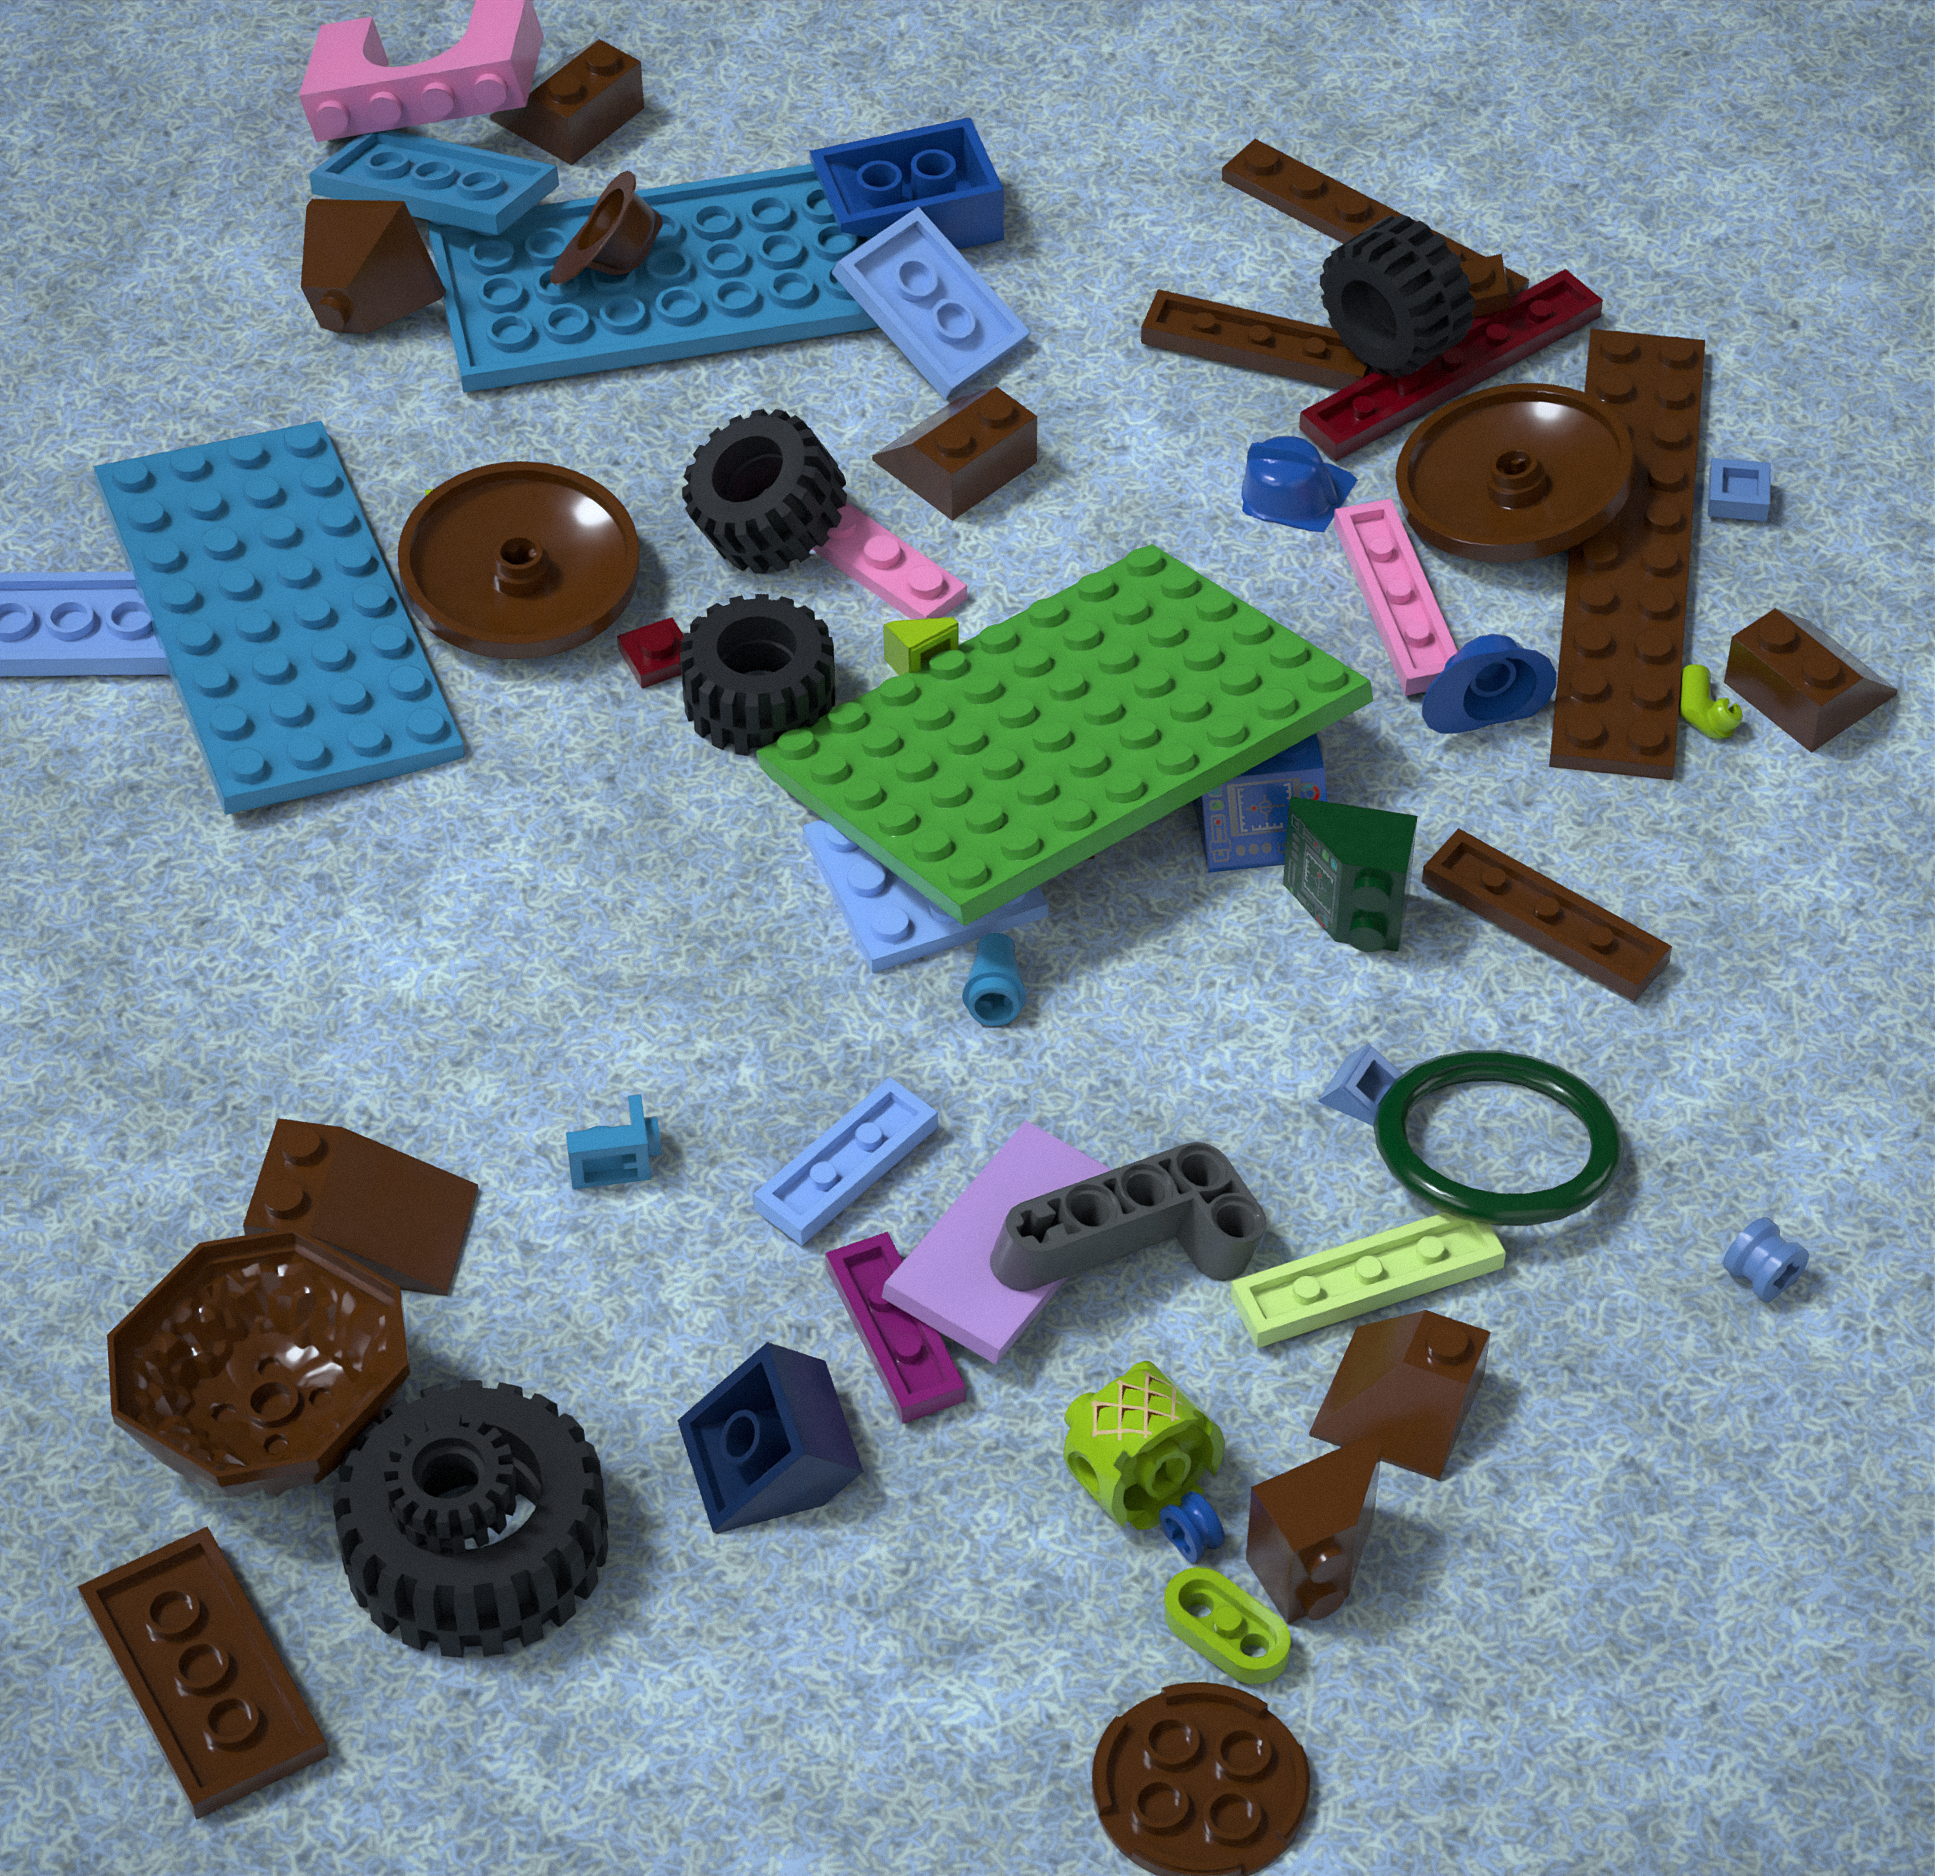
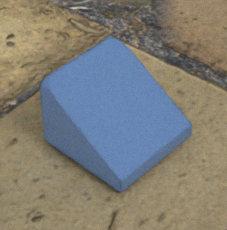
(1360, 1084)

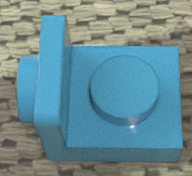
(614, 1153)

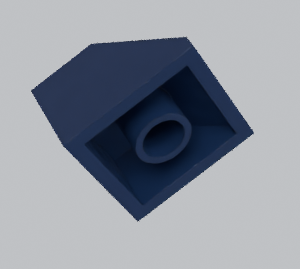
(769, 1440)

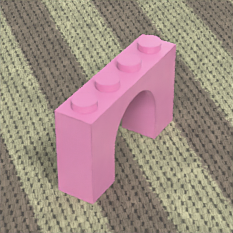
(487, 71)

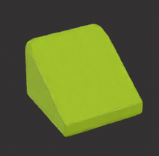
(917, 640)

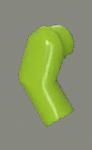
(1700, 710)

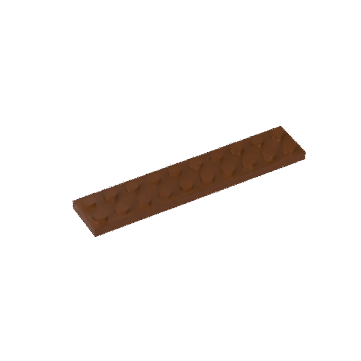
(1631, 577)

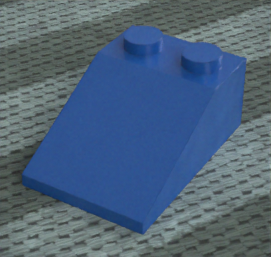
(926, 167)

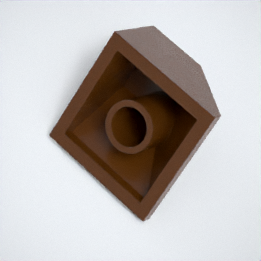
(365, 264)
(1409, 1385)

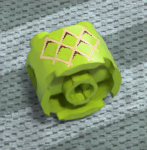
(1140, 1445)

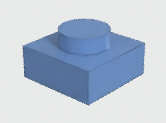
(1739, 489)

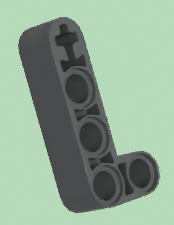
(1173, 1194)

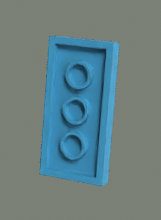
(437, 180)

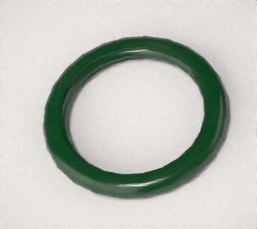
(1488, 1206)

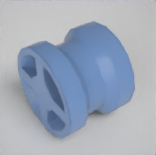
(1765, 1259)

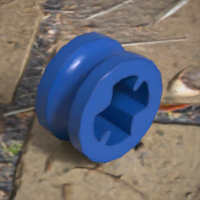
(1192, 1526)

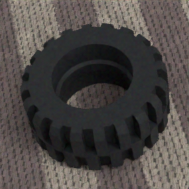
(491, 1589)

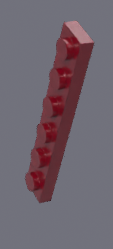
(1492, 344)

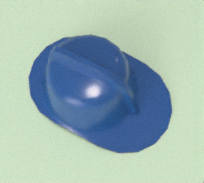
(1292, 484)
(1488, 685)

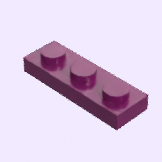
(901, 1347)

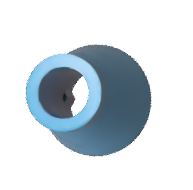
(994, 985)

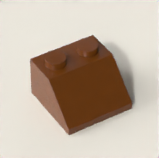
(578, 102)
(964, 451)
(1802, 678)
(1313, 1528)

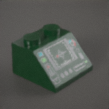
(1351, 870)

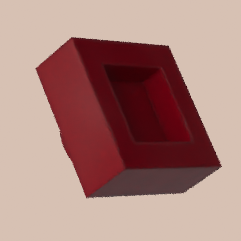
(652, 651)

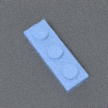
(845, 1161)

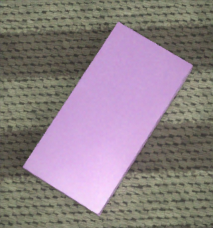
(949, 1271)

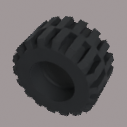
(1397, 296)
(744, 463)
(750, 638)

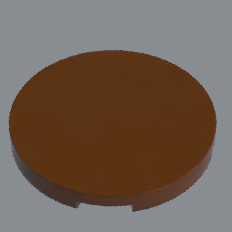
(1200, 1782)

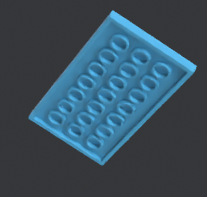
(728, 272)
(276, 617)

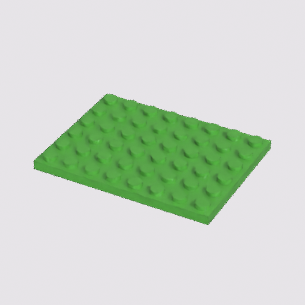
(1061, 731)

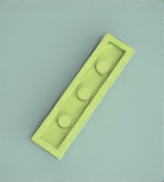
(1364, 1276)

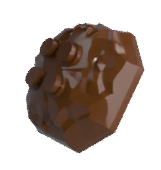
(258, 1362)

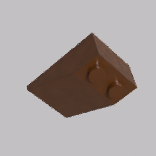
(364, 1202)

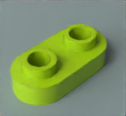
(1233, 1624)

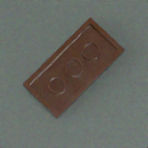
(203, 1672)

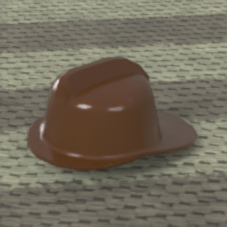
(614, 236)

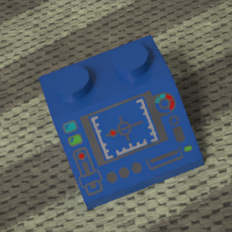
(1248, 816)

